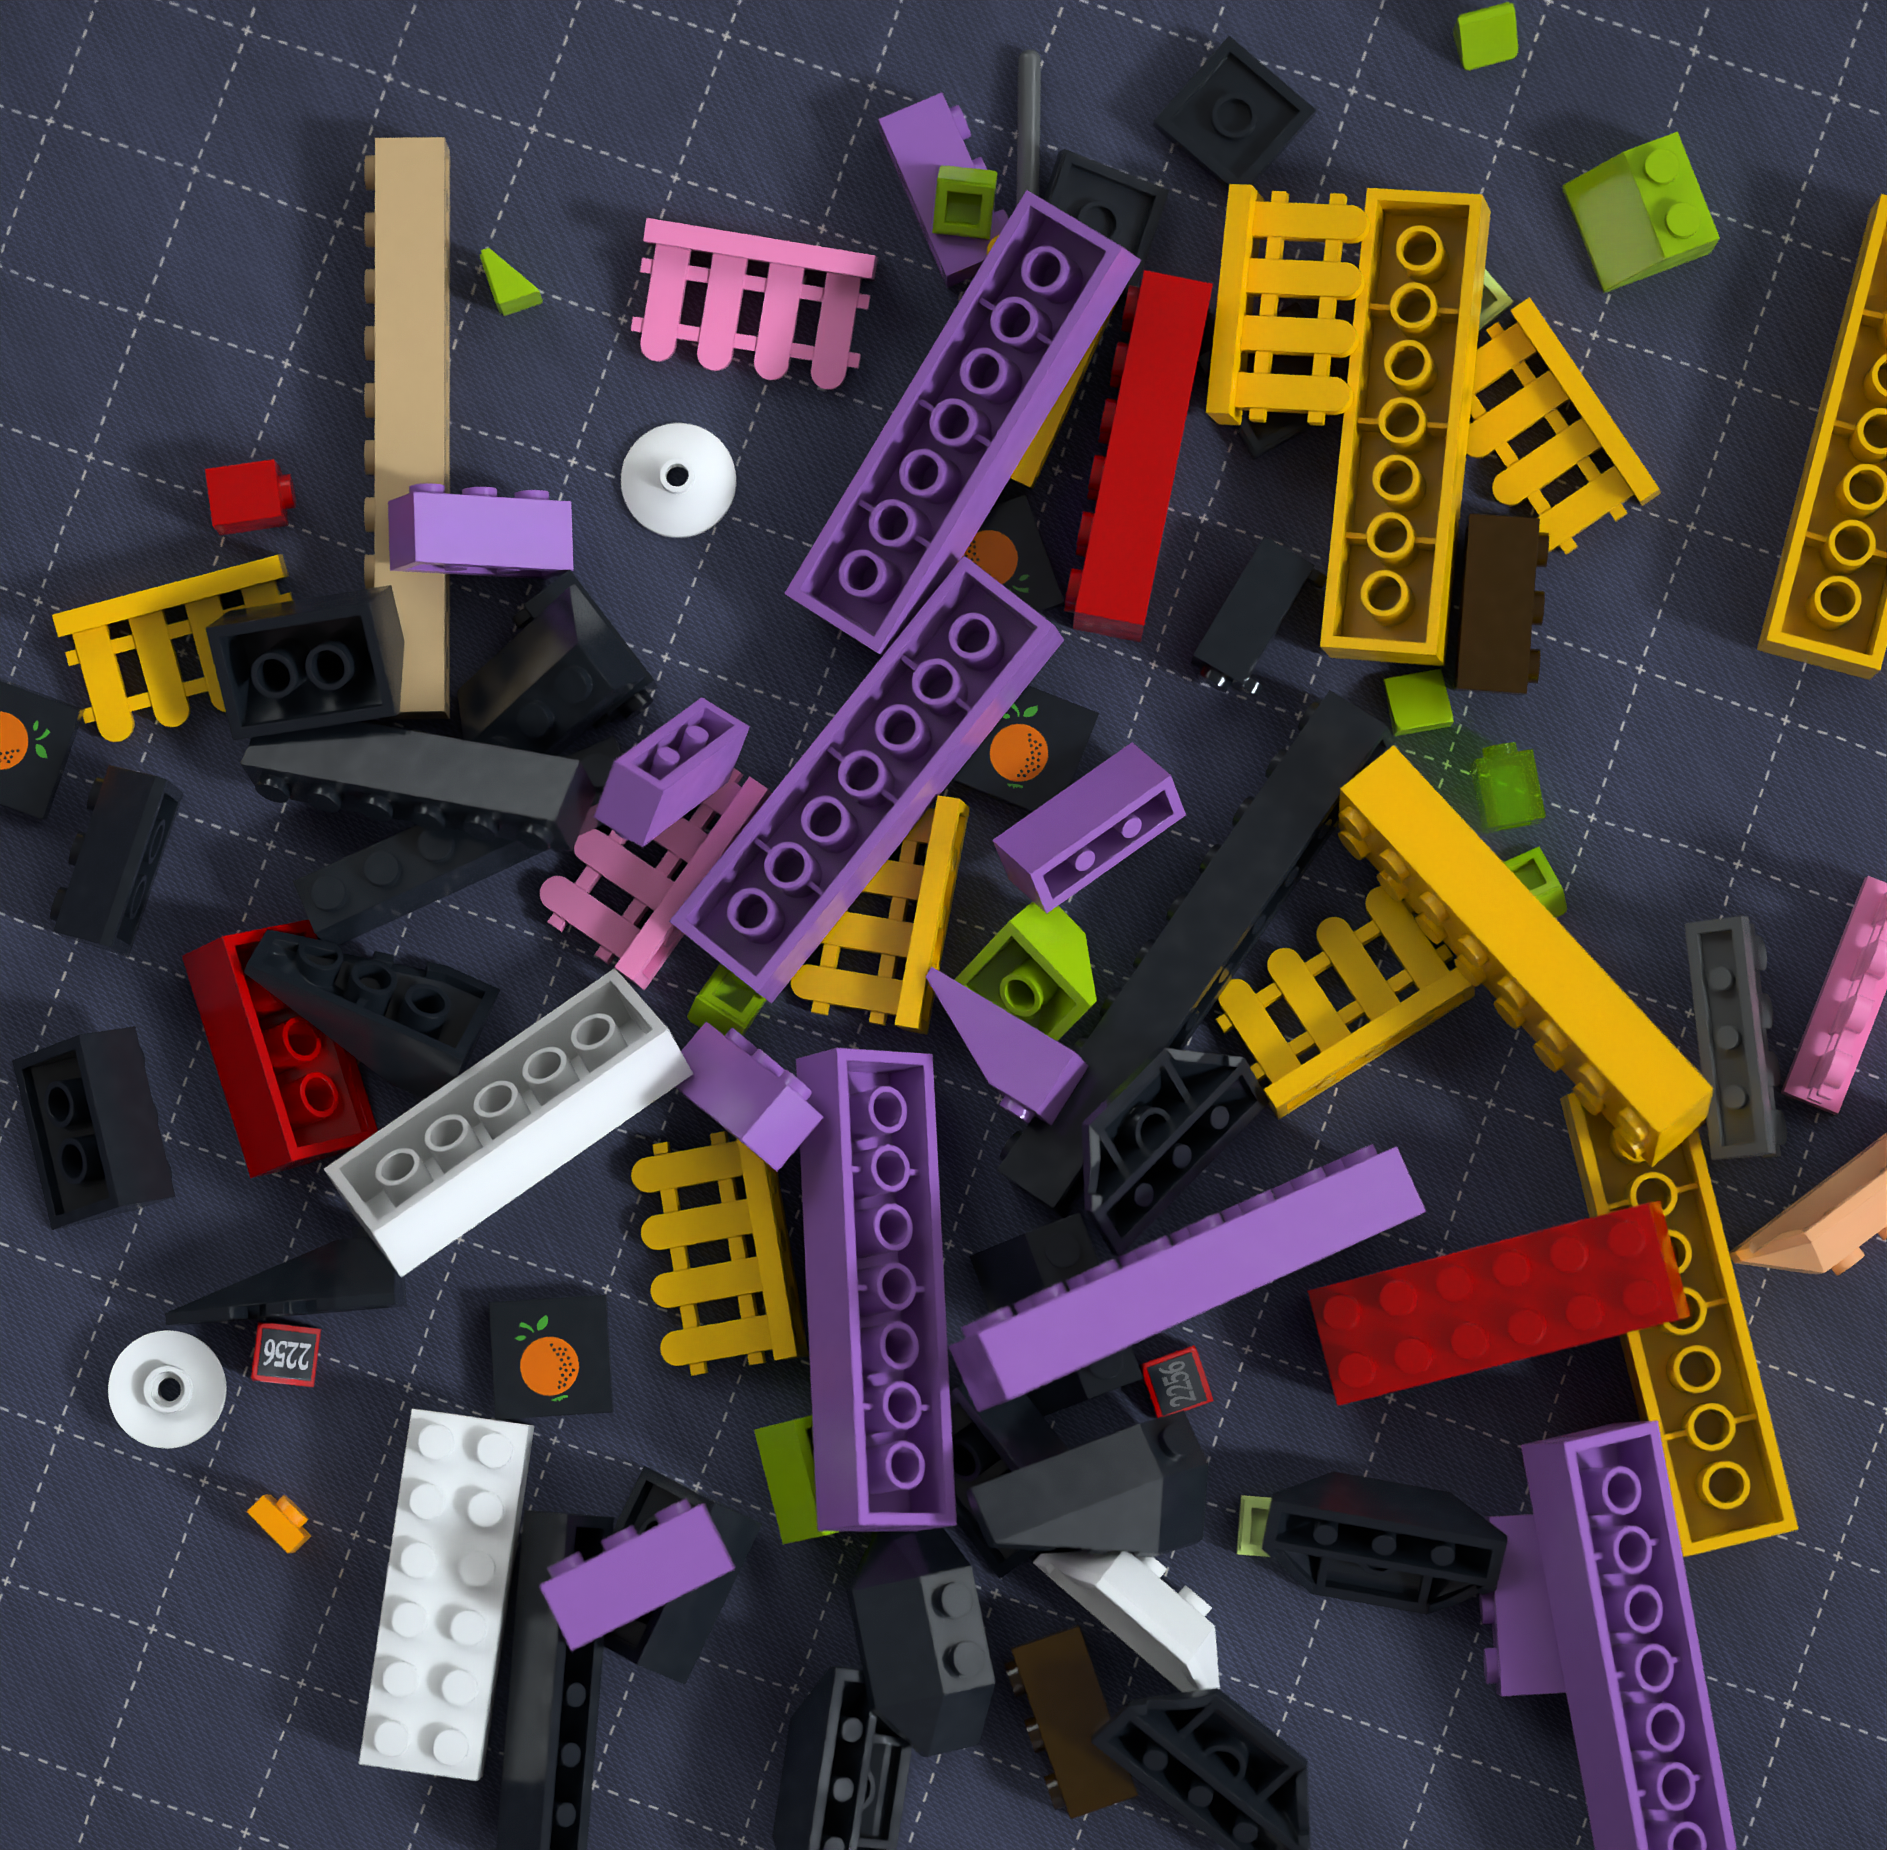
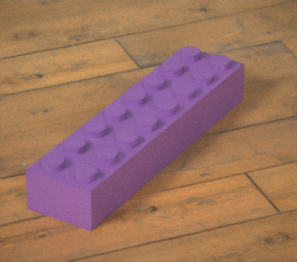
(963, 423)
(867, 779)
(1175, 1282)
(876, 1293)
(1628, 1640)

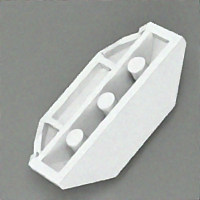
(1142, 1611)

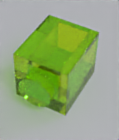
(1507, 788)

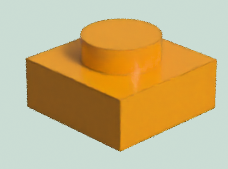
(282, 1521)

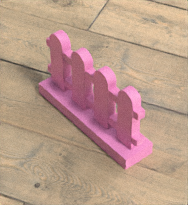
(724, 296)
(647, 949)
(1844, 1006)

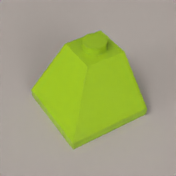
(1036, 970)

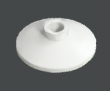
(686, 508)
(137, 1383)

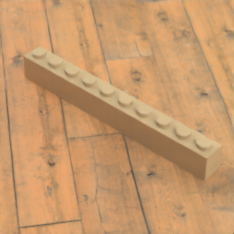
(410, 391)

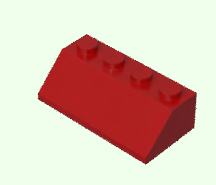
(283, 1079)

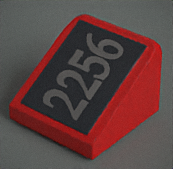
(286, 1354)
(1176, 1382)

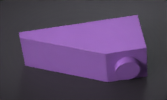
(1016, 1059)

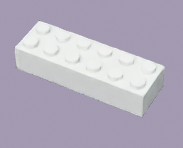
(508, 1121)
(446, 1594)

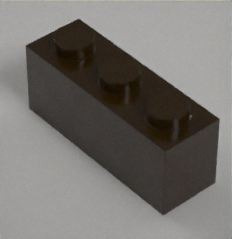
(1499, 604)
(1067, 1712)

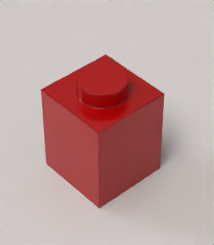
(249, 496)

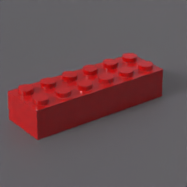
(1141, 457)
(1499, 1303)

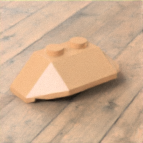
(1827, 1222)

